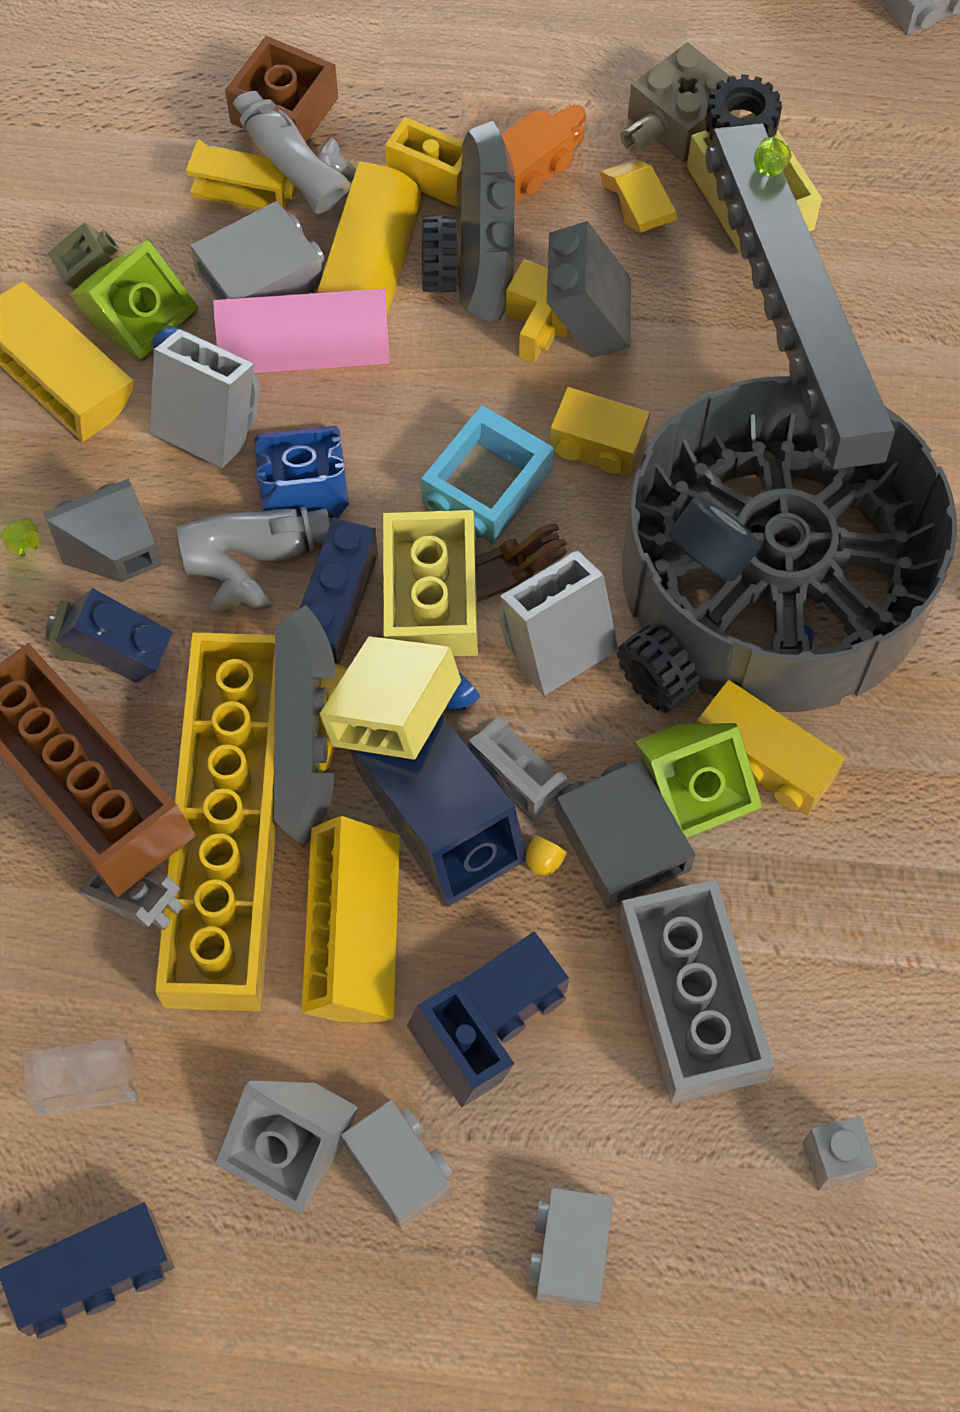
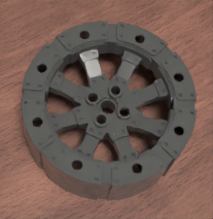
(725, 439)

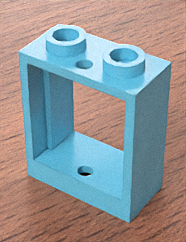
(509, 443)

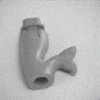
(321, 177)
(257, 534)

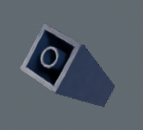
(446, 812)

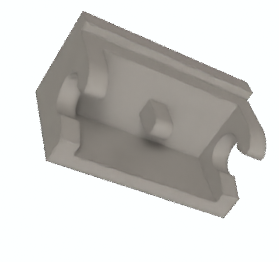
(517, 768)

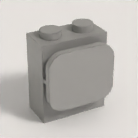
(259, 257)
(202, 398)
(558, 622)

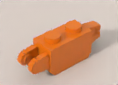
(543, 146)

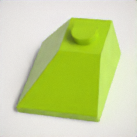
(134, 299)
(701, 774)

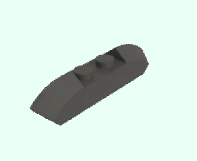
(486, 222)
(301, 662)

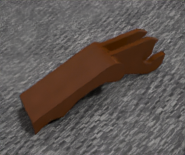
(507, 564)

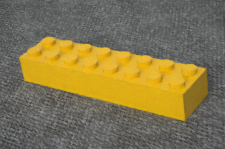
(225, 789)

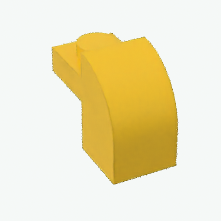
(528, 303)

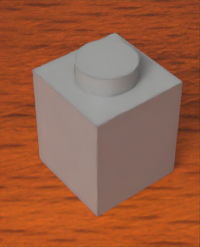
(839, 1153)

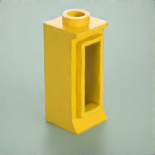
(237, 178)

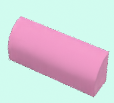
(305, 330)

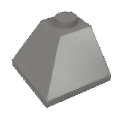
(286, 1138)

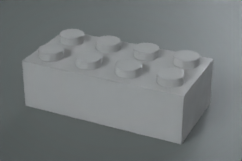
(694, 991)

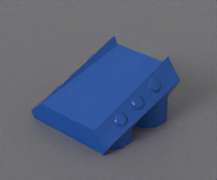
(301, 470)

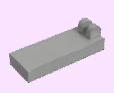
(140, 902)

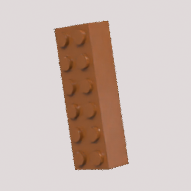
(84, 775)

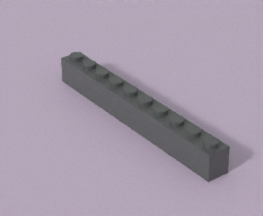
(801, 302)

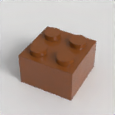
(290, 78)

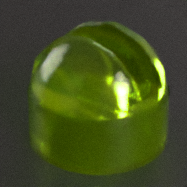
(780, 156)
(20, 536)

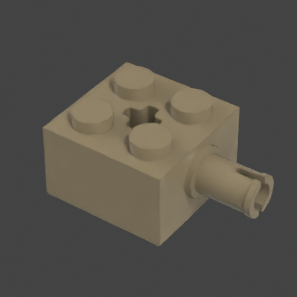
(672, 101)

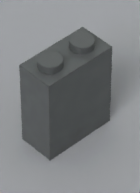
(589, 289)
(623, 833)

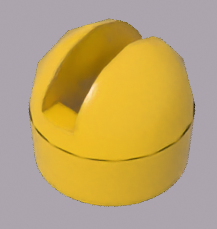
(544, 856)

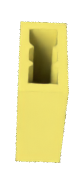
(391, 697)

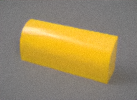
(373, 232)
(59, 364)
(351, 922)

